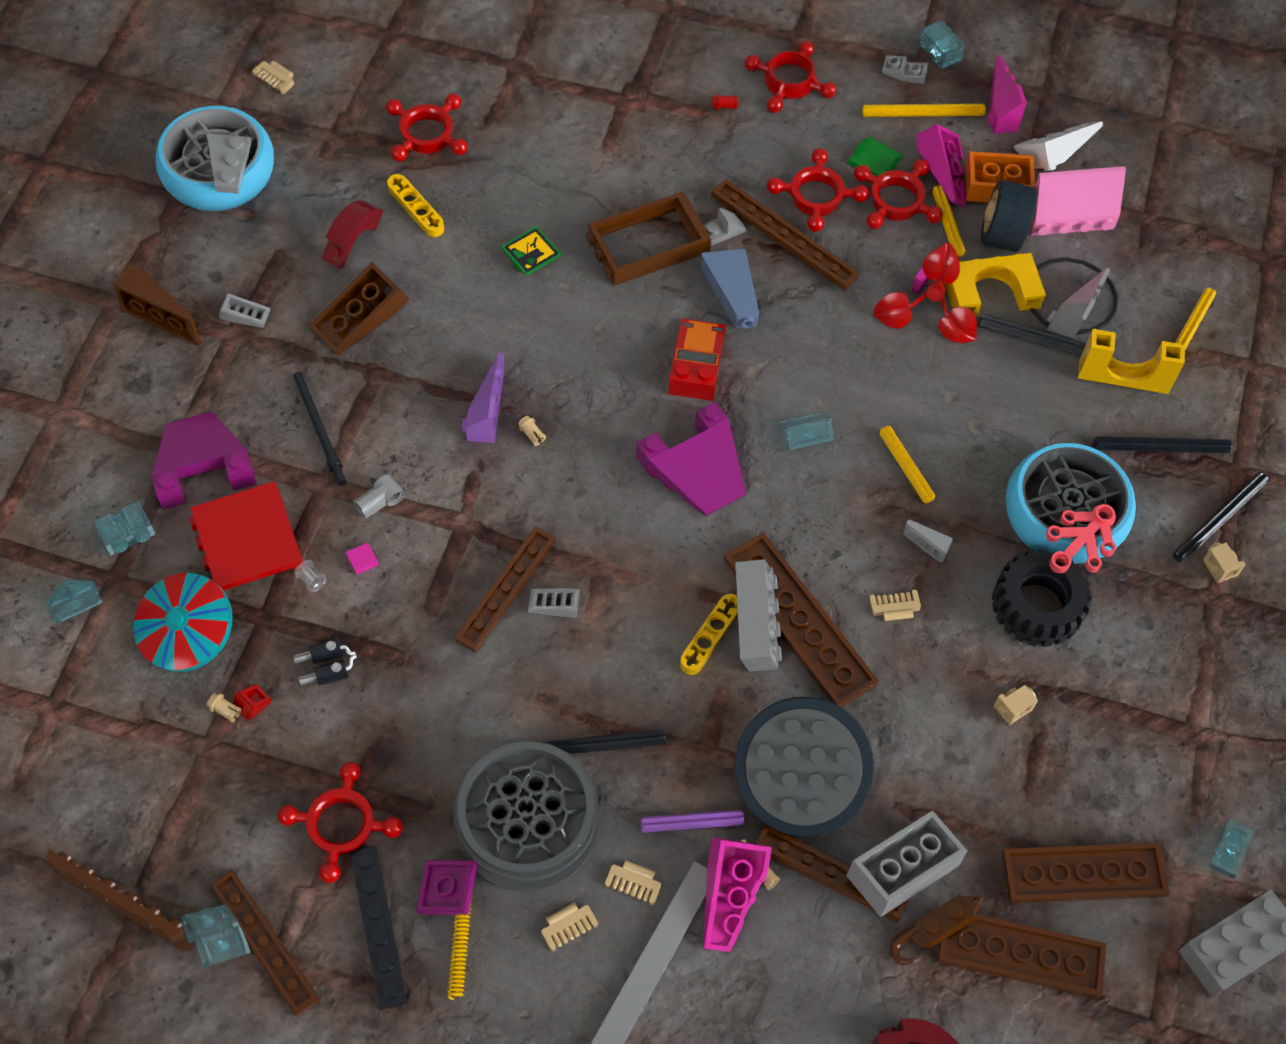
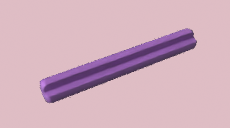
(692, 821)

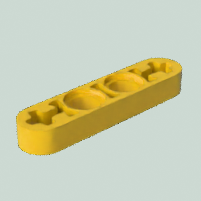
(415, 205)
(709, 633)

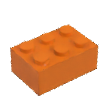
(986, 169)

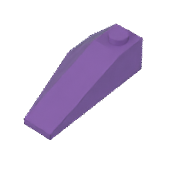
(484, 409)

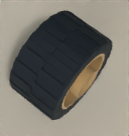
(1009, 215)

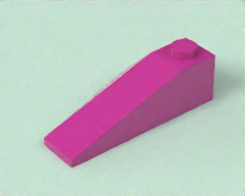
(1006, 100)
(943, 153)
(732, 882)

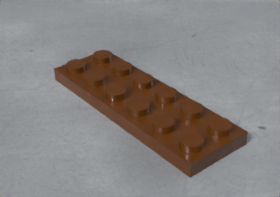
(1085, 872)
(1027, 955)

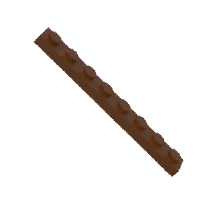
(785, 234)

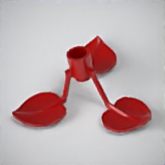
(943, 268)

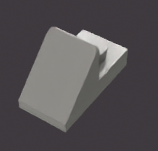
(724, 227)

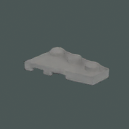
(228, 160)

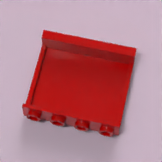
(245, 536)

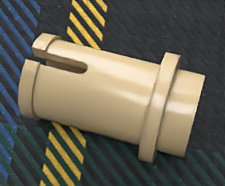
(529, 427)
(223, 707)

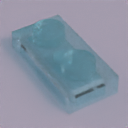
(1231, 849)

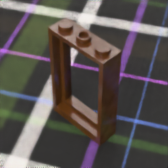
(640, 214)

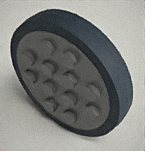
(804, 766)

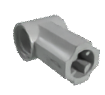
(383, 493)

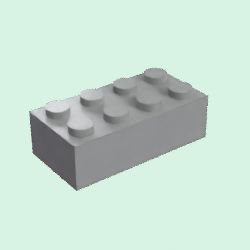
(757, 615)
(906, 863)
(1238, 944)

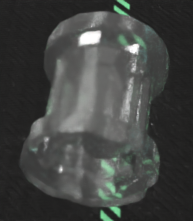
(310, 575)

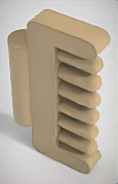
(281, 76)
(897, 610)
(634, 875)
(563, 920)

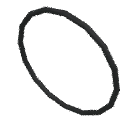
(1094, 268)

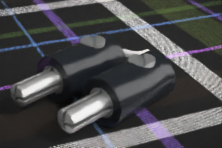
(329, 672)

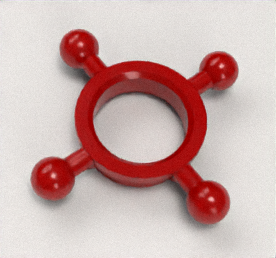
(789, 90)
(426, 112)
(820, 174)
(898, 178)
(349, 772)

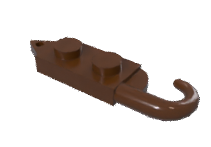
(937, 925)

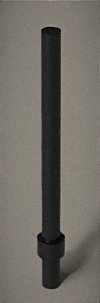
(333, 462)

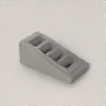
(235, 316)
(929, 540)
(564, 594)

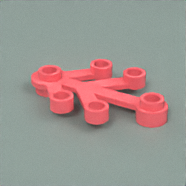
(1085, 536)

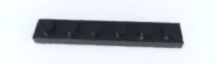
(378, 928)

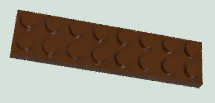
(809, 628)

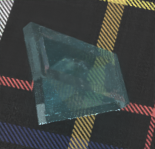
(73, 598)

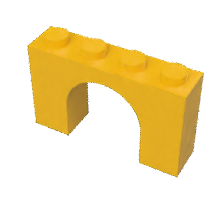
(1015, 270)
(1153, 375)

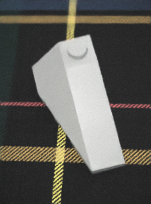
(1057, 146)

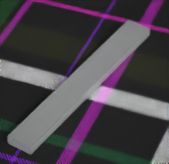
(654, 958)

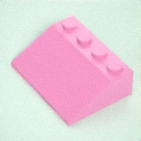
(1078, 200)

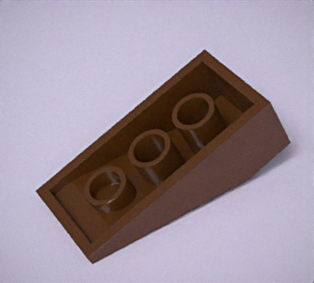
(148, 301)
(359, 309)

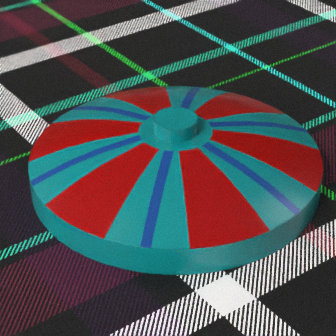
(183, 622)

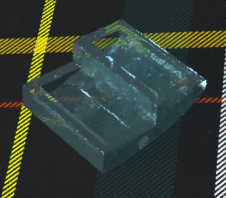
(216, 935)

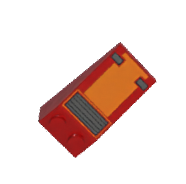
(696, 359)

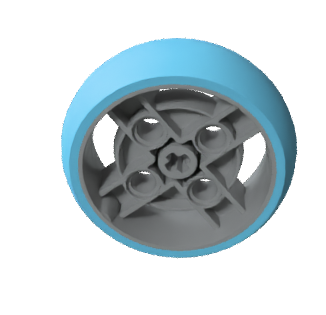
(192, 176)

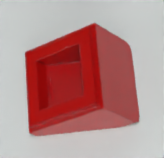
(251, 701)

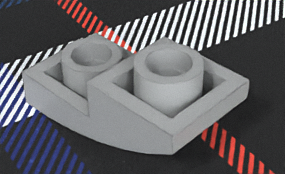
(900, 69)

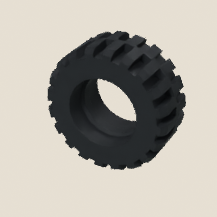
(1029, 622)

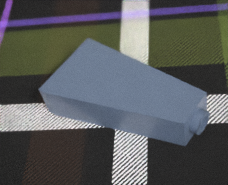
(732, 283)

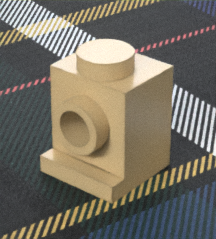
(1222, 562)
(1016, 703)

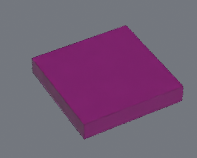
(446, 887)

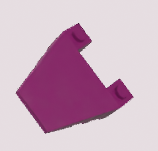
(194, 448)
(700, 468)

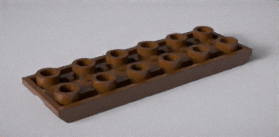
(125, 904)

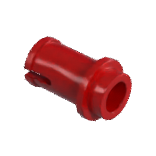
(724, 102)

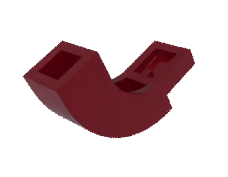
(347, 227)
(914, 1032)

